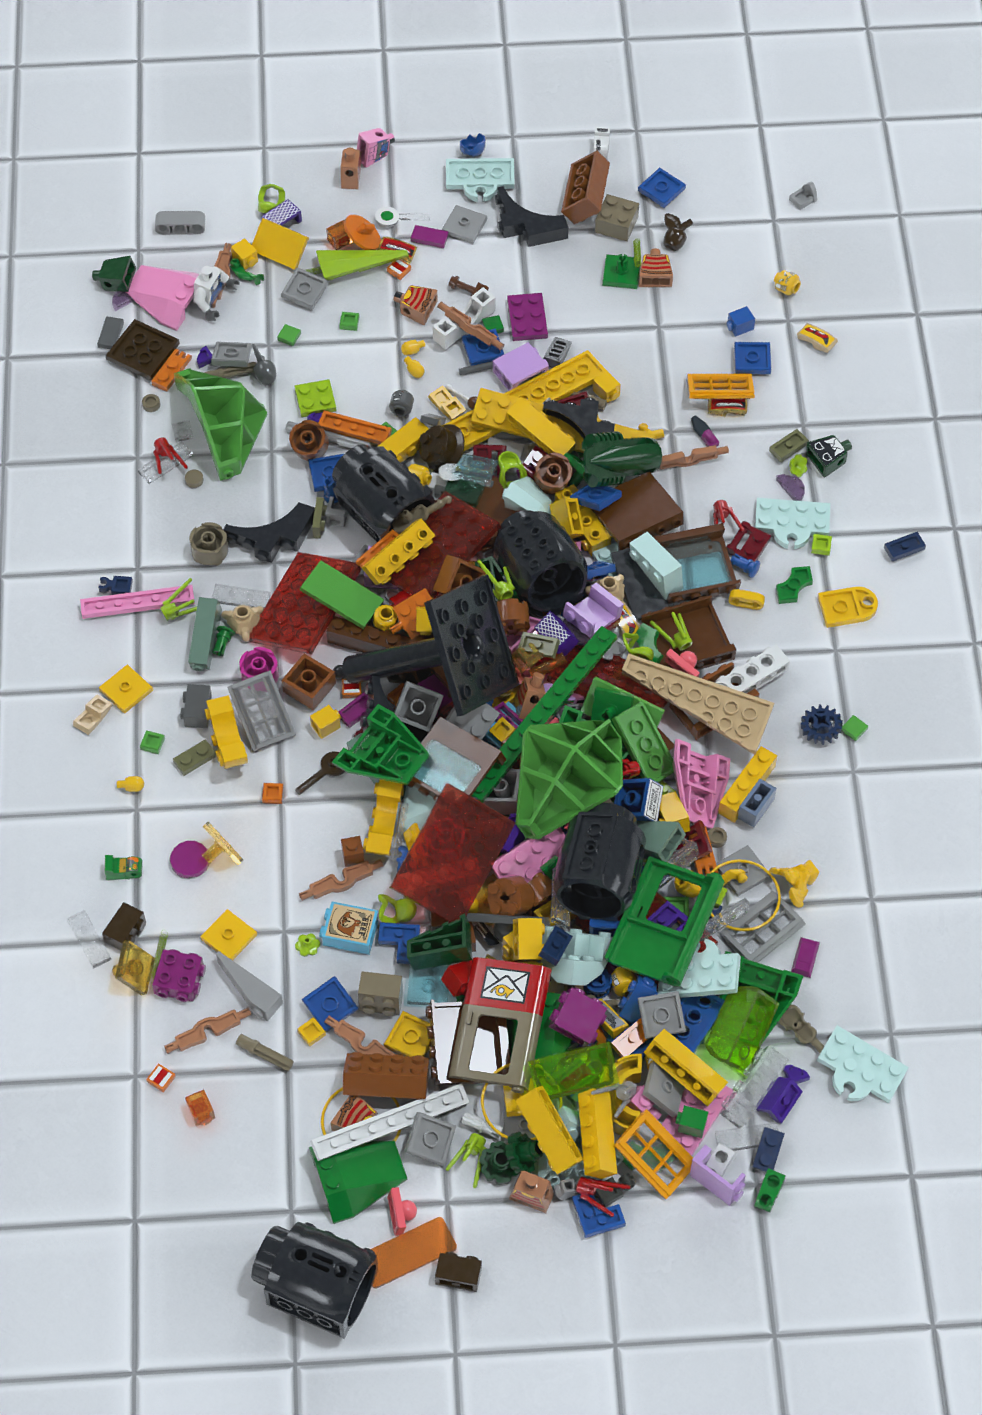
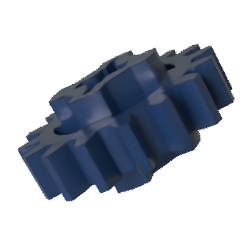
(821, 724)

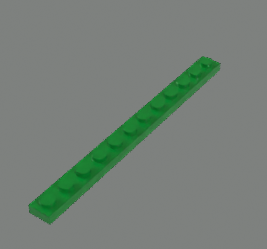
(548, 706)

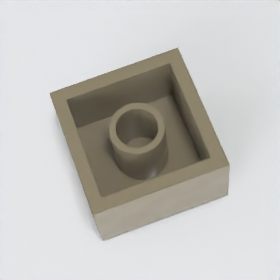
(617, 217)
(380, 993)

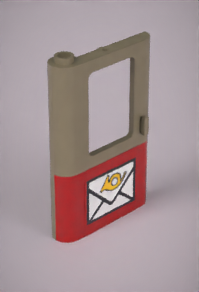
(505, 992)

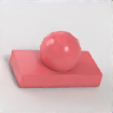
(684, 662)
(400, 1211)

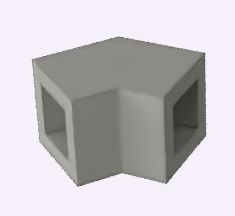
(565, 1189)

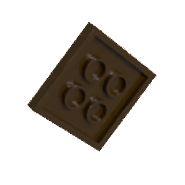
(142, 349)

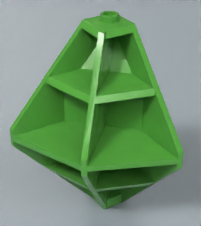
(227, 415)
(566, 772)

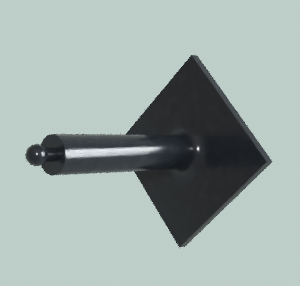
(465, 642)

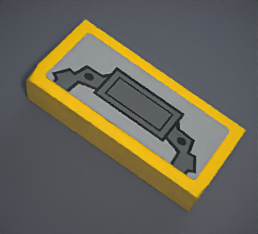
(613, 1023)

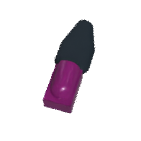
(704, 431)

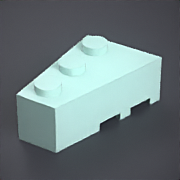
(657, 564)

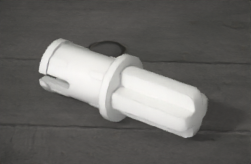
(481, 1125)

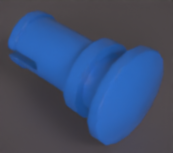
(329, 485)
(748, 566)

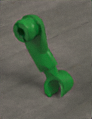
(240, 272)

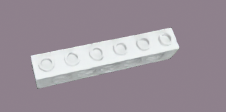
(771, 655)

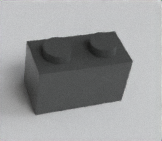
(195, 703)

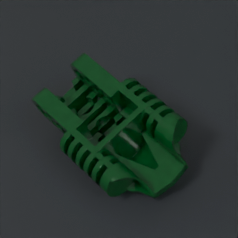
(612, 457)

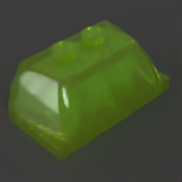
(741, 1027)
(575, 1070)

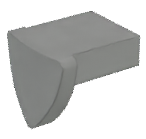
(804, 196)

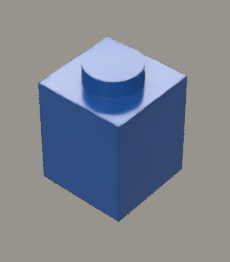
(740, 321)

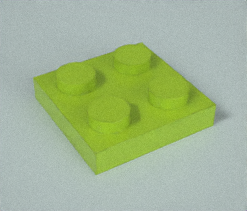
(315, 397)

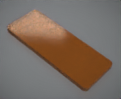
(412, 1250)

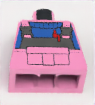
(374, 145)

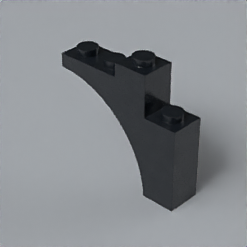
(533, 227)
(581, 418)
(267, 539)
(377, 696)

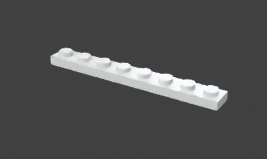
(388, 1122)

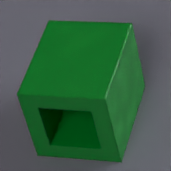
(692, 1121)

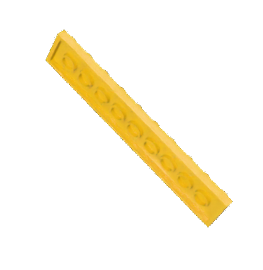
(555, 383)
(492, 408)

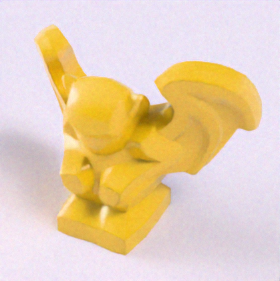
(799, 878)

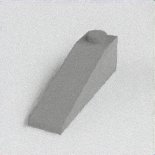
(258, 995)

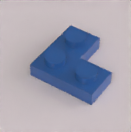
(398, 935)
(594, 1220)

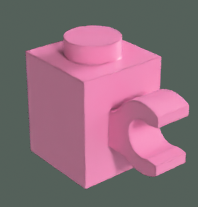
(640, 1103)

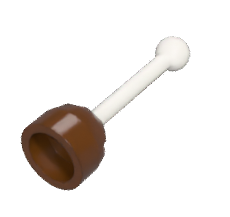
(471, 401)

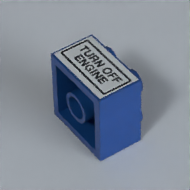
(641, 798)

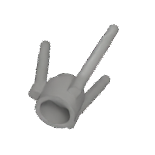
(623, 1091)

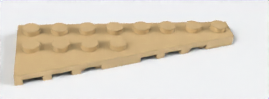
(723, 709)

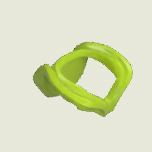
(264, 206)
(506, 461)
(642, 652)
(404, 908)

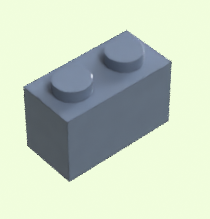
(756, 802)

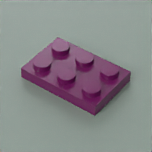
(527, 317)

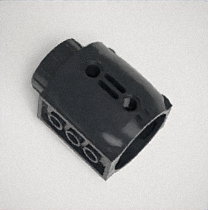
(377, 488)
(541, 561)
(600, 863)
(315, 1276)

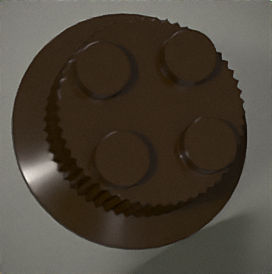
(441, 446)

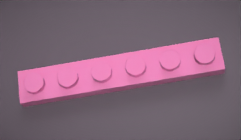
(133, 602)

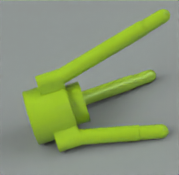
(502, 589)
(171, 611)
(682, 638)
(473, 1146)

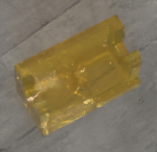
(524, 660)

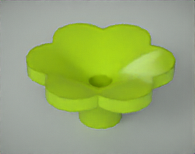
(798, 465)
(307, 944)

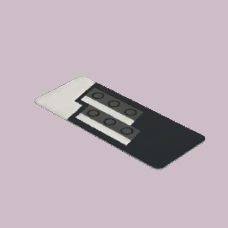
(485, 933)

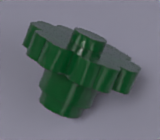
(522, 1152)
(496, 1164)

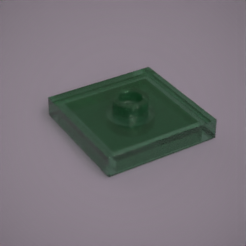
(465, 491)

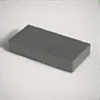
(110, 332)
(432, 419)

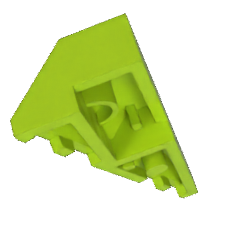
(344, 262)

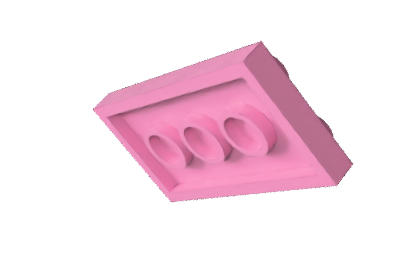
(529, 856)
(690, 1142)

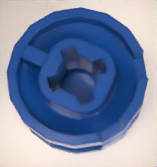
(599, 985)

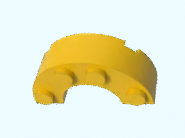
(226, 735)
(384, 814)
(628, 1069)

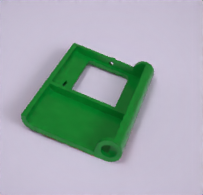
(654, 948)

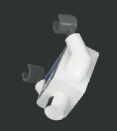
(207, 288)

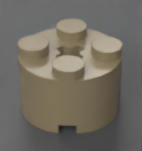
(209, 544)

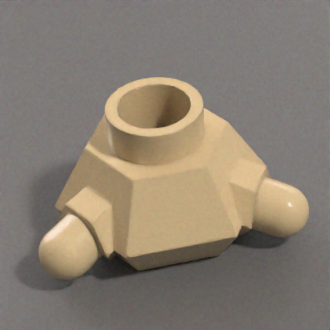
(612, 584)
(243, 619)

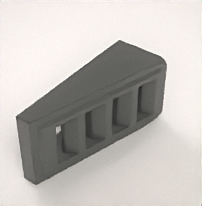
(552, 361)

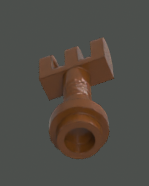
(454, 282)

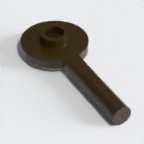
(327, 768)

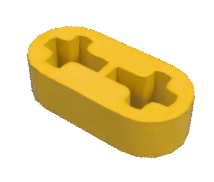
(746, 599)

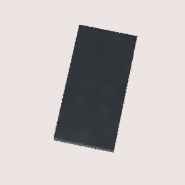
(638, 589)

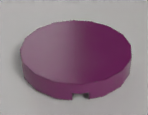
(187, 859)

